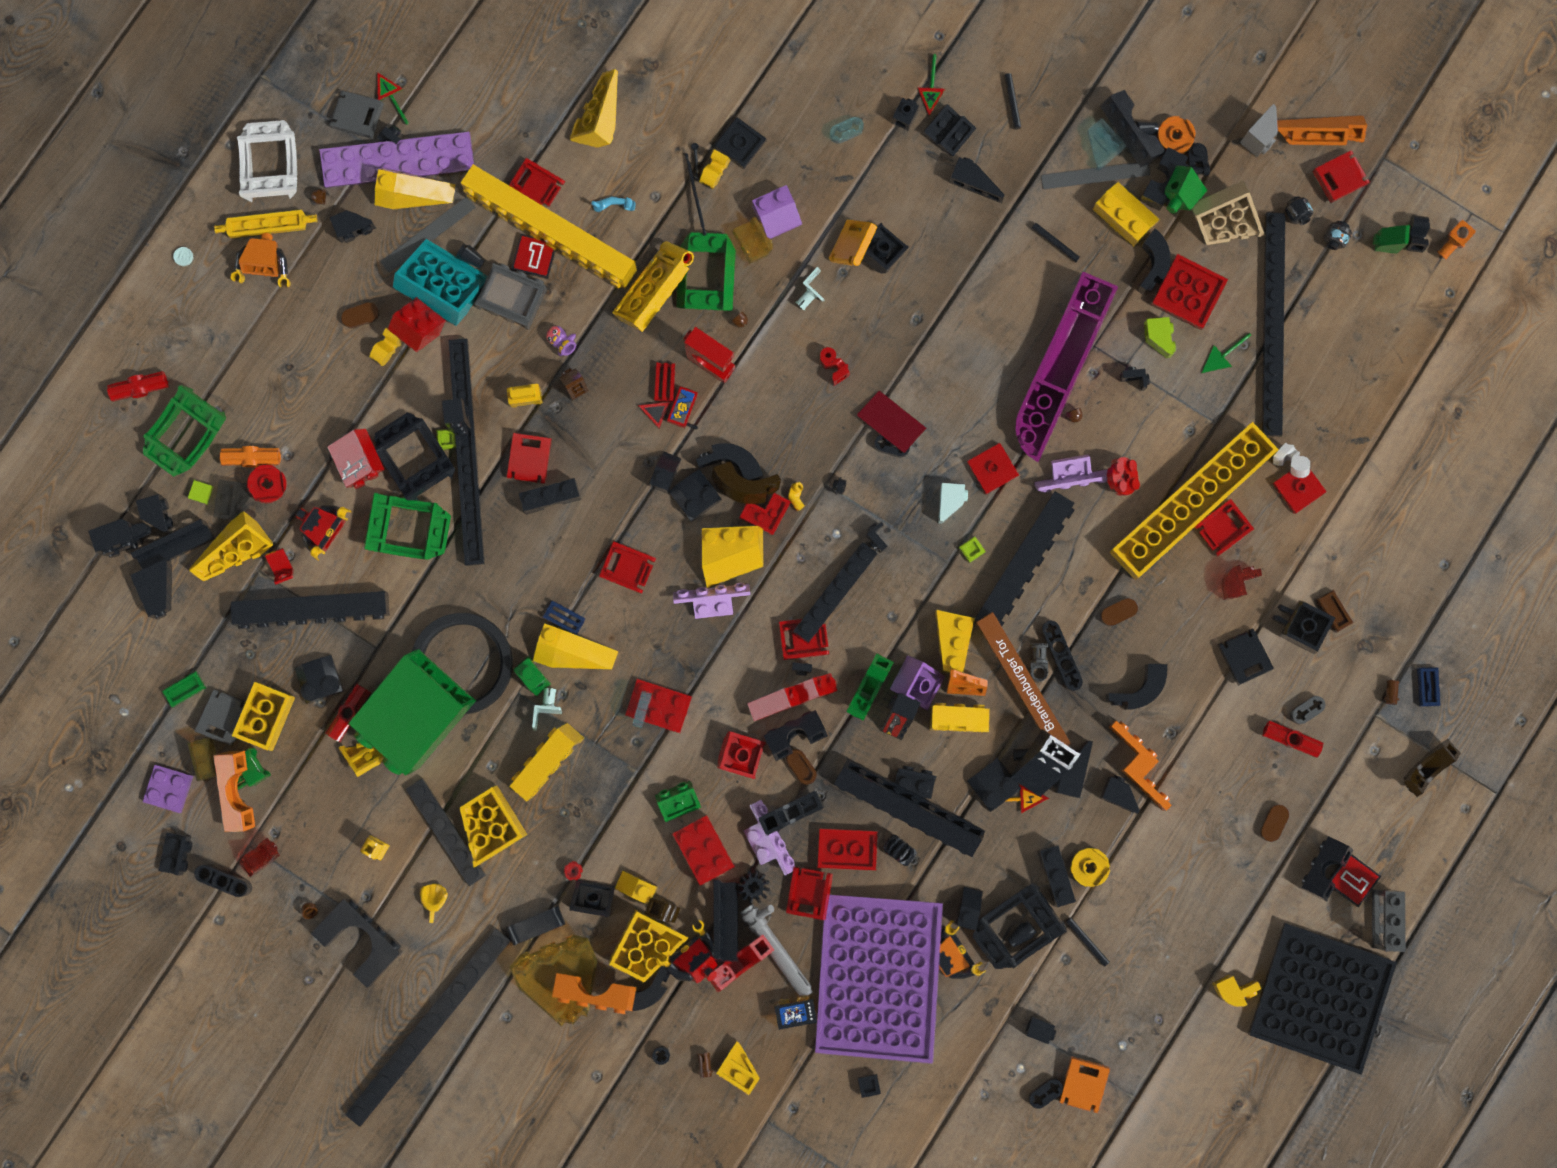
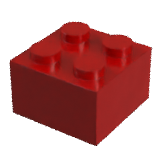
(416, 324)

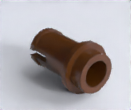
(1392, 692)
(704, 1065)

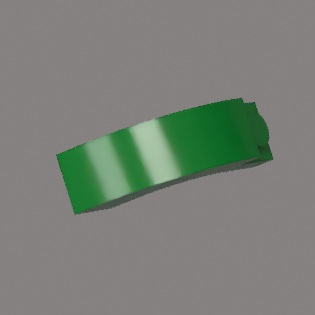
(869, 687)

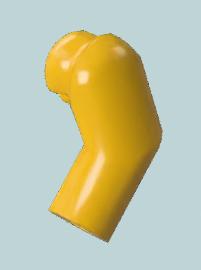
(794, 495)

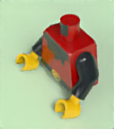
(321, 527)
(694, 960)

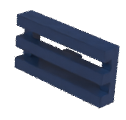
(550, 610)
(1420, 671)

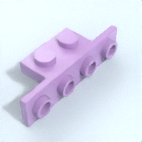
(1071, 472)
(712, 601)
(770, 846)

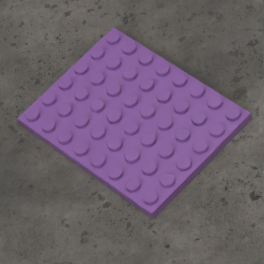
(879, 978)

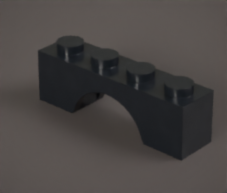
(1142, 146)

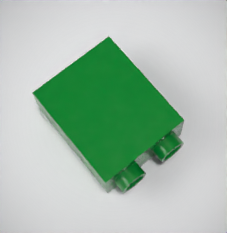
(411, 713)

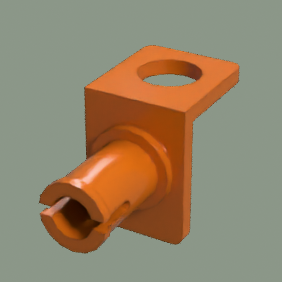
(1455, 241)

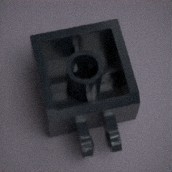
(118, 537)
(1294, 632)

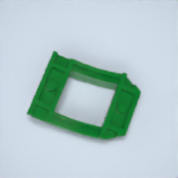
(705, 298)
(197, 408)
(379, 522)

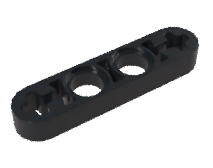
(1059, 656)

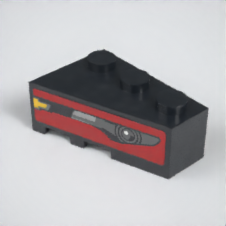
(900, 715)

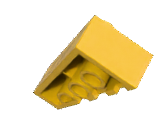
(546, 761)

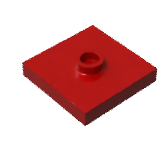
(993, 468)
(1299, 491)

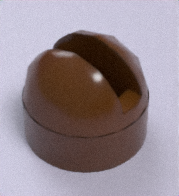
(319, 196)
(740, 320)
(1075, 415)
(309, 910)

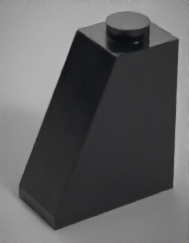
(155, 588)

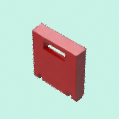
(1345, 173)
(540, 185)
(529, 461)
(1220, 530)
(631, 568)
(801, 648)
(809, 889)

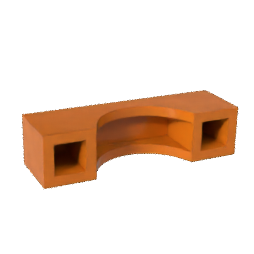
(235, 813)
(571, 988)

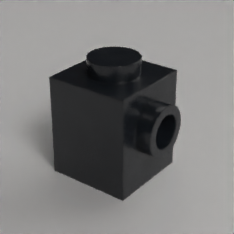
(905, 113)

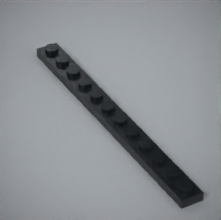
(1273, 325)
(467, 457)
(427, 1027)

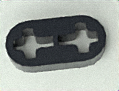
(887, 449)
(1042, 1089)

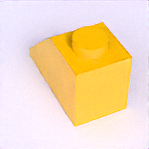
(636, 887)

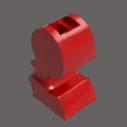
(829, 361)

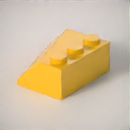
(730, 552)
(490, 825)
(642, 944)

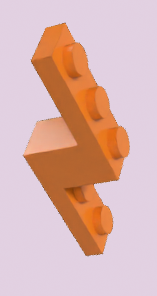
(1140, 765)

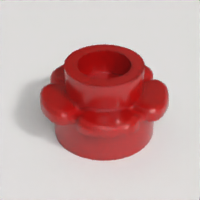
(578, 870)

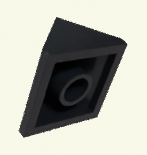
(592, 898)

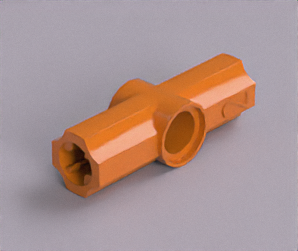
(250, 456)

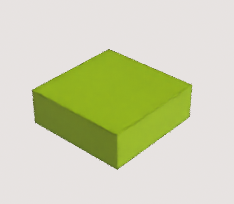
(446, 439)
(200, 492)
(972, 549)

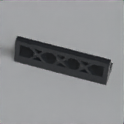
(174, 544)
(725, 921)

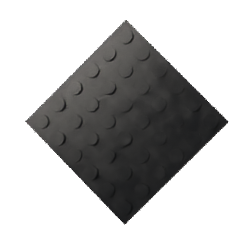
(1322, 998)

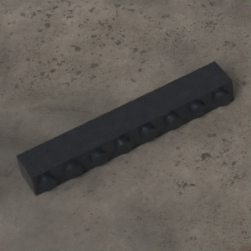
(1027, 557)
(310, 608)
(909, 808)

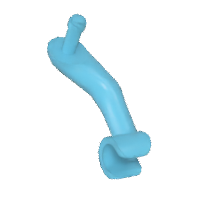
(600, 205)

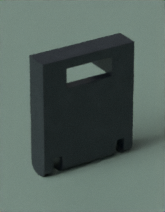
(1244, 653)

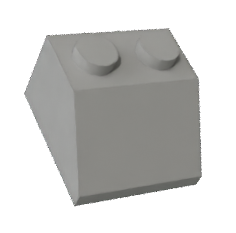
(1262, 133)

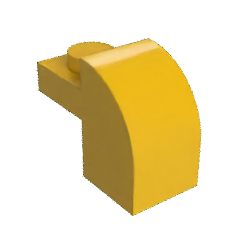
(1233, 994)

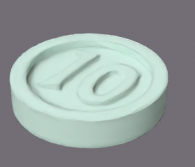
(183, 256)

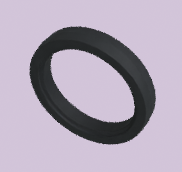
(494, 632)

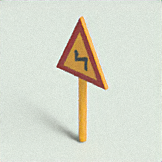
(1028, 799)

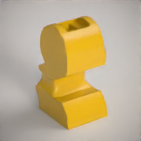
(714, 170)
(384, 349)
(374, 848)

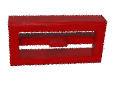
(657, 381)

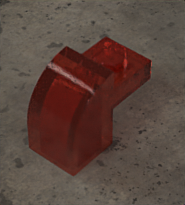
(1233, 581)
(259, 857)

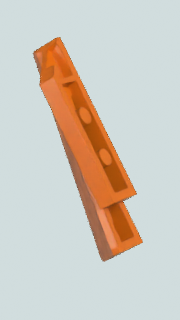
(1323, 130)

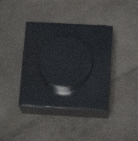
(801, 669)
(869, 1085)

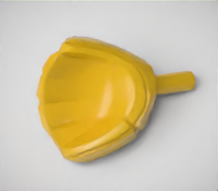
(433, 898)

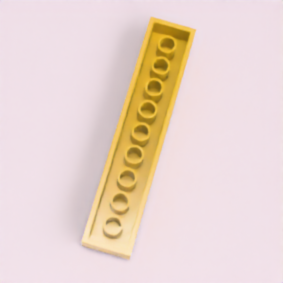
(548, 226)
(1193, 501)

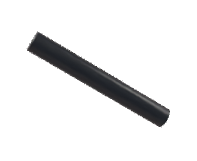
(1012, 101)
(1055, 242)
(1087, 941)

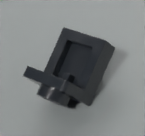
(390, 133)
(1133, 374)
(876, 543)

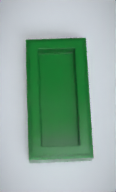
(184, 689)

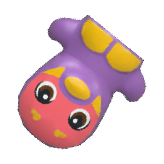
(559, 339)

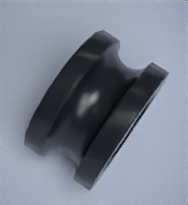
(655, 1056)

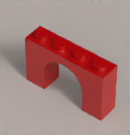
(709, 354)

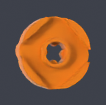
(1180, 126)

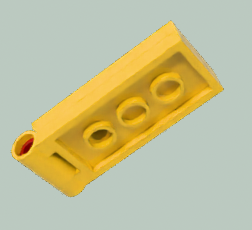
(654, 286)

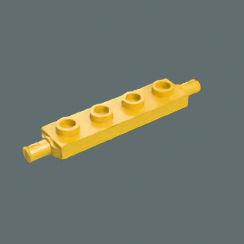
(265, 223)

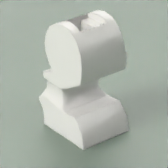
(1299, 464)

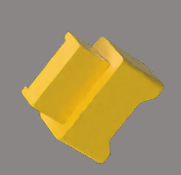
(524, 395)

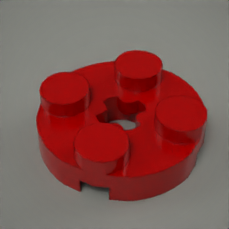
(1128, 469)
(258, 491)

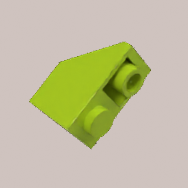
(1159, 336)

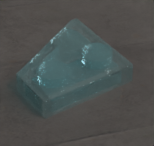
(1104, 143)

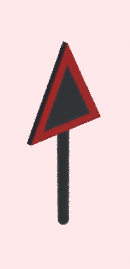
(657, 412)

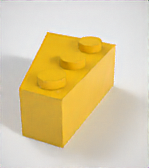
(954, 639)
(959, 718)

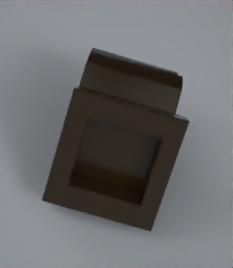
(662, 910)

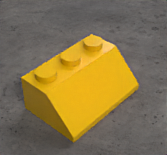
(1125, 214)

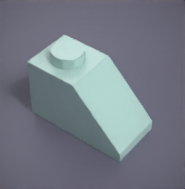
(951, 499)

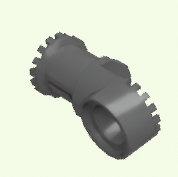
(1038, 662)

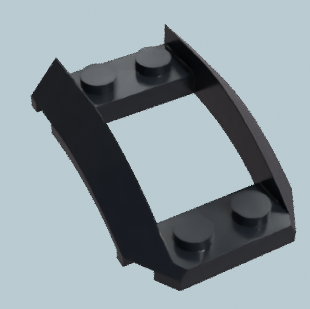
(427, 476)
(1040, 911)

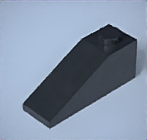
(973, 178)
(1072, 782)

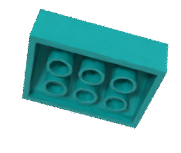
(440, 281)

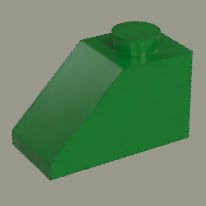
(1391, 239)

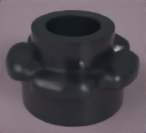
(839, 486)

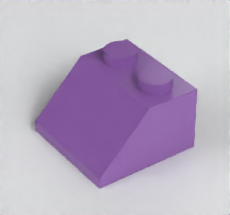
(777, 212)
(917, 681)

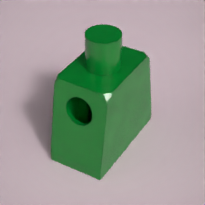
(1184, 189)
(532, 676)

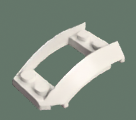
(269, 185)

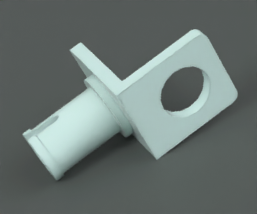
(810, 294)
(547, 707)

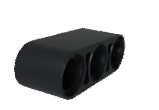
(214, 880)
(536, 925)

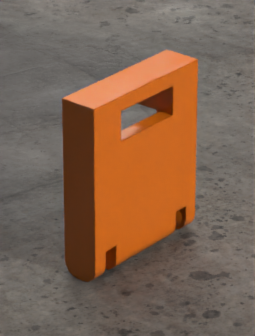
(1084, 1089)

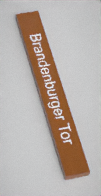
(1020, 677)

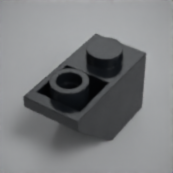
(350, 225)
(154, 511)

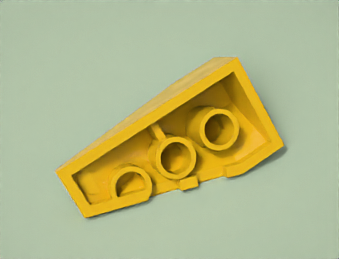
(599, 119)
(406, 190)
(236, 543)
(565, 650)

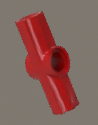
(137, 386)
(341, 724)
(1303, 744)

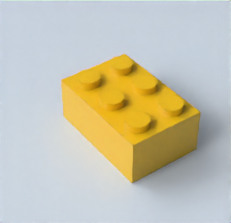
(263, 716)

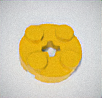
(1090, 878)

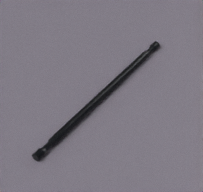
(695, 194)

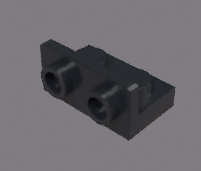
(916, 782)
(175, 854)

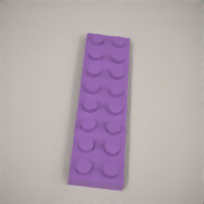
(413, 156)

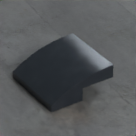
(949, 130)

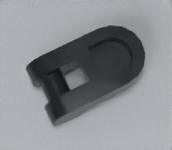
(1198, 154)

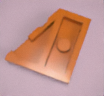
(966, 684)

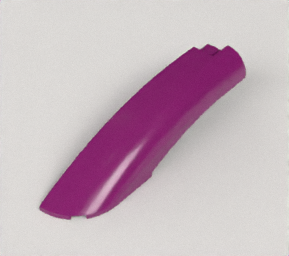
(1063, 363)

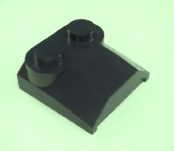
(884, 250)
(695, 495)
(318, 679)
(994, 784)

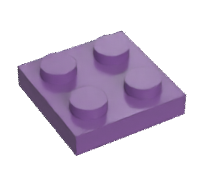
(168, 788)

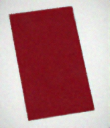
(891, 421)

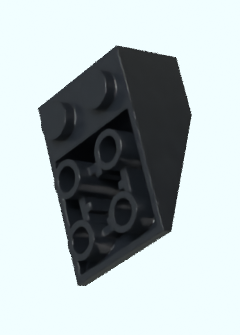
(1044, 763)

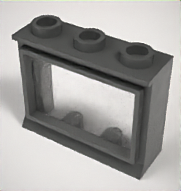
(511, 295)
(1388, 920)

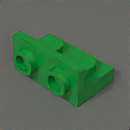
(677, 801)

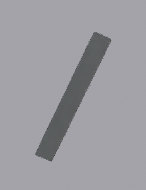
(1094, 175)
(430, 232)

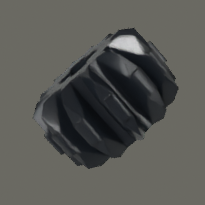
(899, 850)
(758, 891)

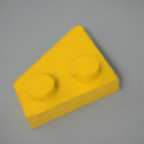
(361, 758)
(739, 1069)

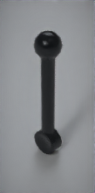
(695, 147)

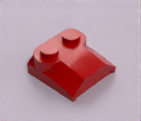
(740, 754)

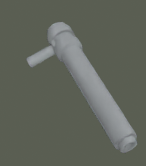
(758, 925)

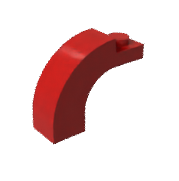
(747, 957)

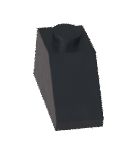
(665, 472)
(1119, 794)
(969, 908)

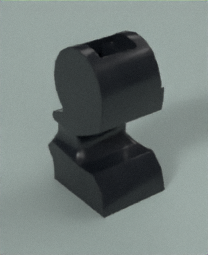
(1418, 231)

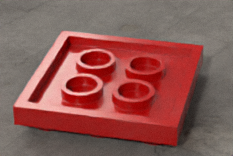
(1189, 292)

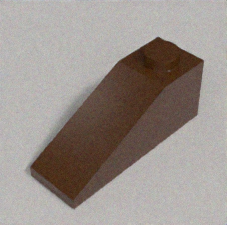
(573, 383)

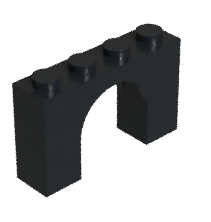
(383, 951)

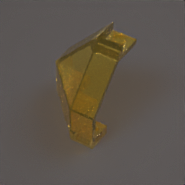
(537, 973)

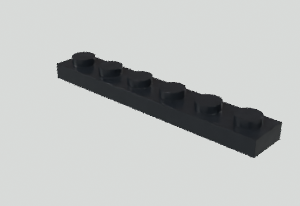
(835, 592)
(445, 831)

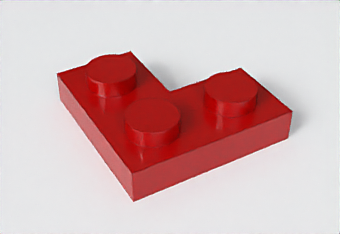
(766, 518)

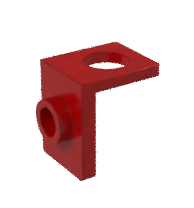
(280, 565)

